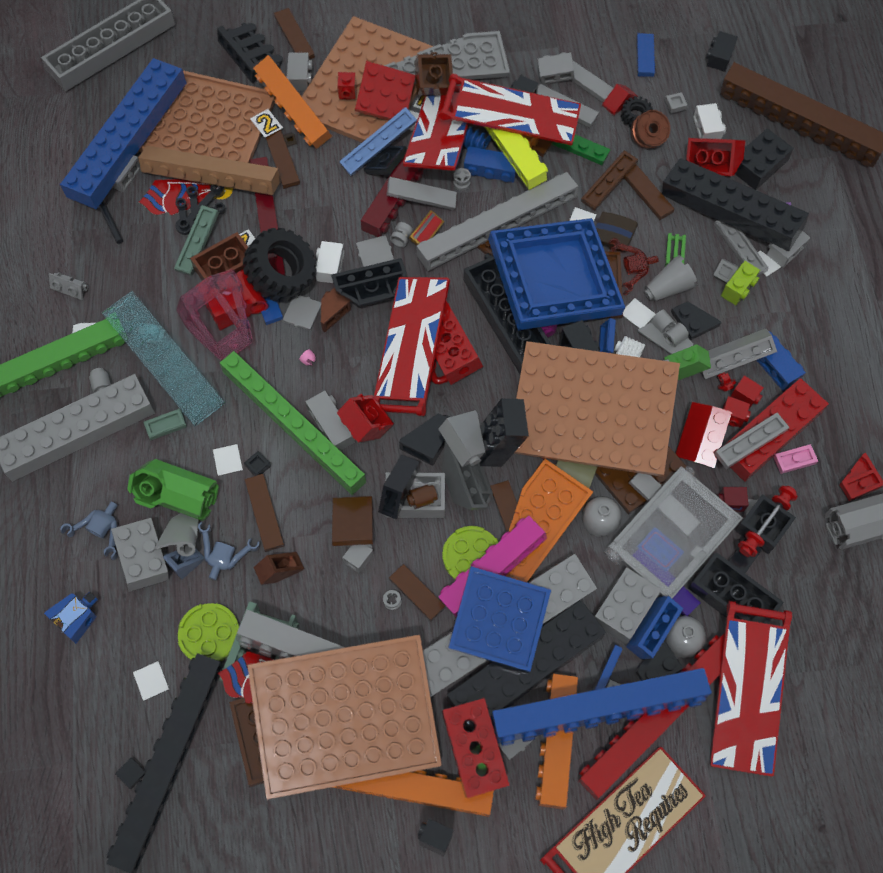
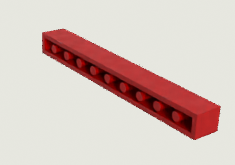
(645, 731)

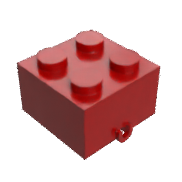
(364, 418)

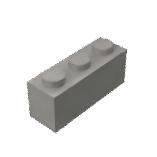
(325, 415)

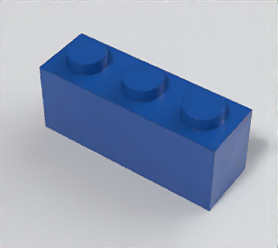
(489, 164)
(782, 366)
(654, 627)

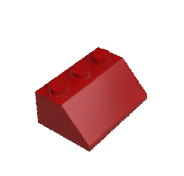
(716, 155)
(703, 434)

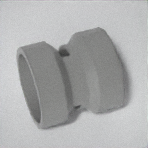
(401, 235)

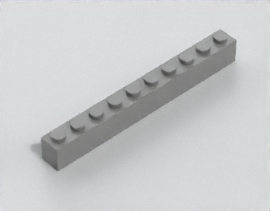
(507, 215)

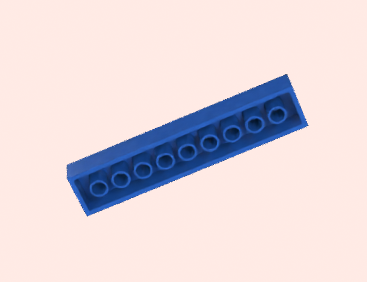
(123, 133)
(600, 706)

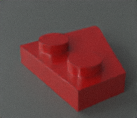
(861, 479)

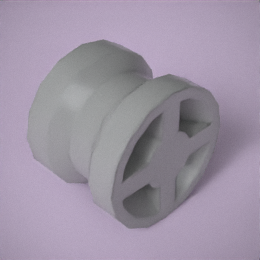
(465, 176)

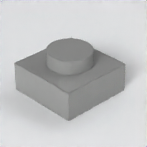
(676, 102)
(725, 270)

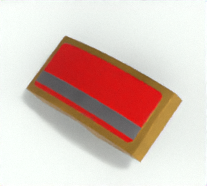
(426, 228)

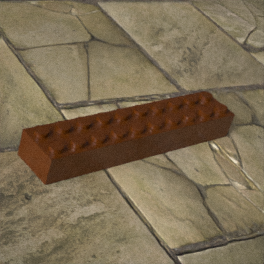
(803, 114)

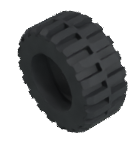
(289, 247)

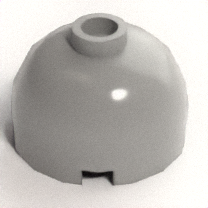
(601, 516)
(686, 637)

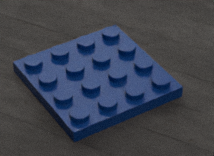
(499, 619)

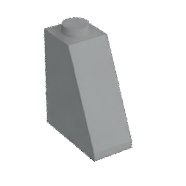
(464, 437)

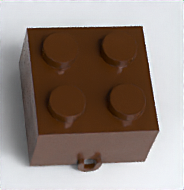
(433, 73)

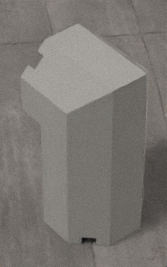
(856, 522)

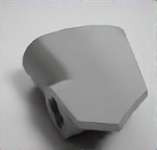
(666, 333)
(180, 531)

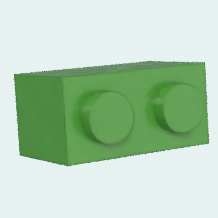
(691, 360)

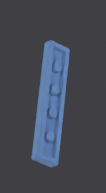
(378, 141)

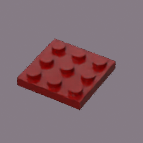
(384, 91)

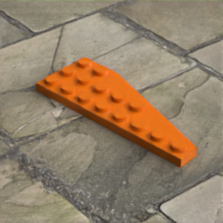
(553, 503)

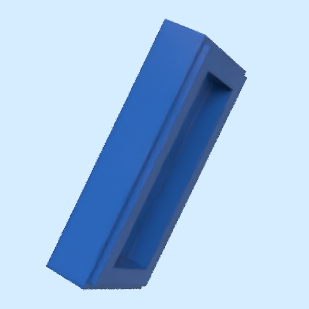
(607, 335)

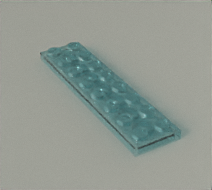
(163, 358)

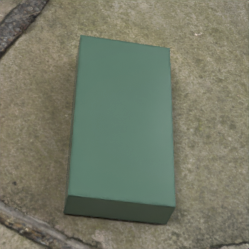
(165, 424)

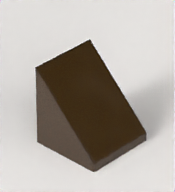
(289, 139)

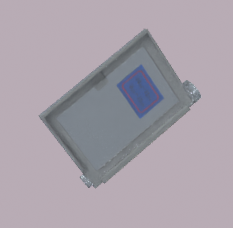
(674, 532)

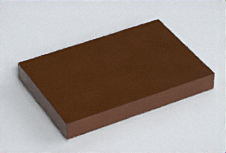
(352, 521)

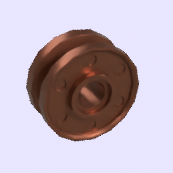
(659, 125)

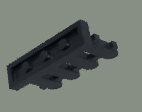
(239, 48)

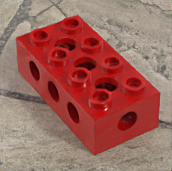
(454, 349)
(489, 750)

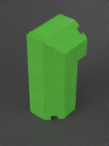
(173, 488)

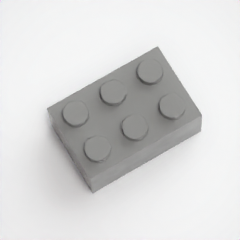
(434, 510)
(137, 554)
(627, 605)

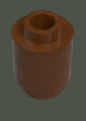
(422, 496)

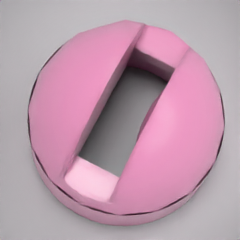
(307, 357)

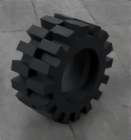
(631, 105)

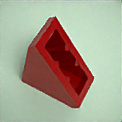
(617, 97)

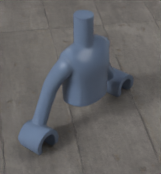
(97, 523)
(222, 554)

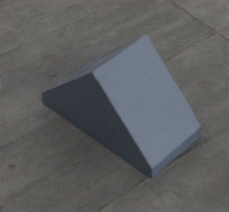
(183, 565)

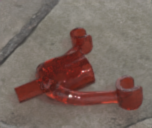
(634, 263)

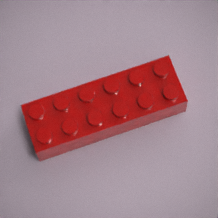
(798, 408)

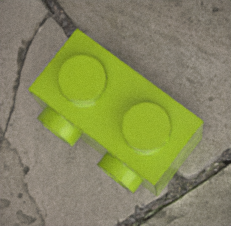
(740, 282)

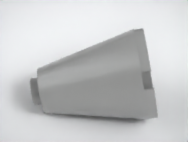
(671, 280)

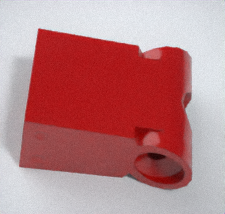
(254, 303)

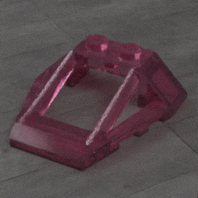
(202, 293)

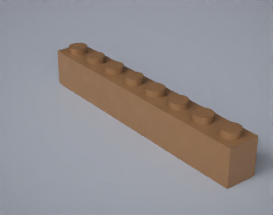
(209, 170)

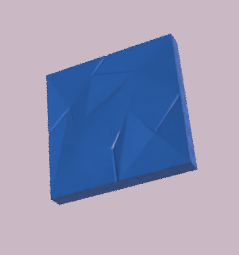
(555, 273)

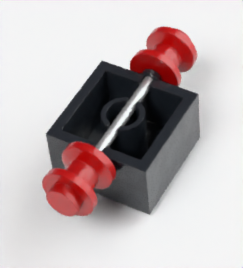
(767, 522)

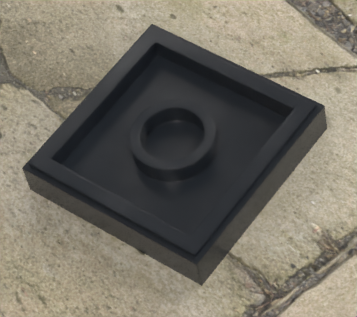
(386, 160)

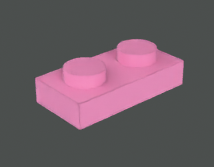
(795, 459)

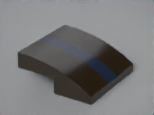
(617, 227)

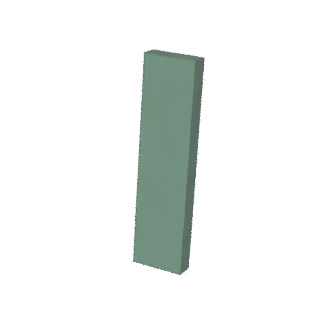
(196, 239)

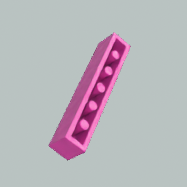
(498, 558)

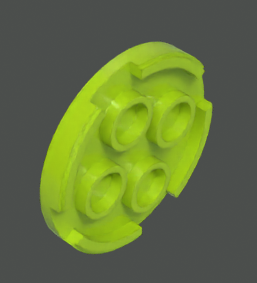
(465, 547)
(207, 631)

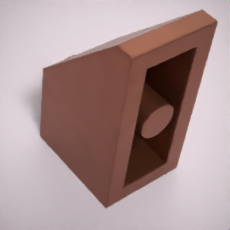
(333, 308)
(278, 567)

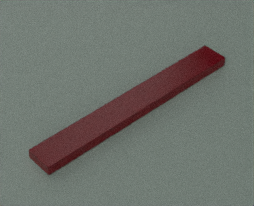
(267, 217)

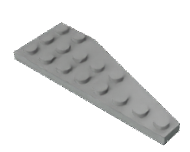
(473, 56)

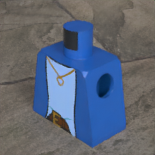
(73, 615)

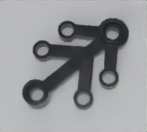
(195, 207)

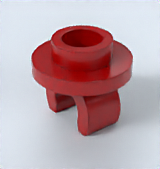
(726, 383)

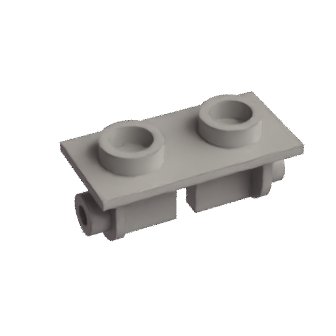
(65, 285)

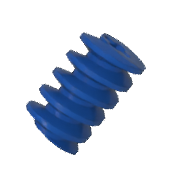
(473, 139)

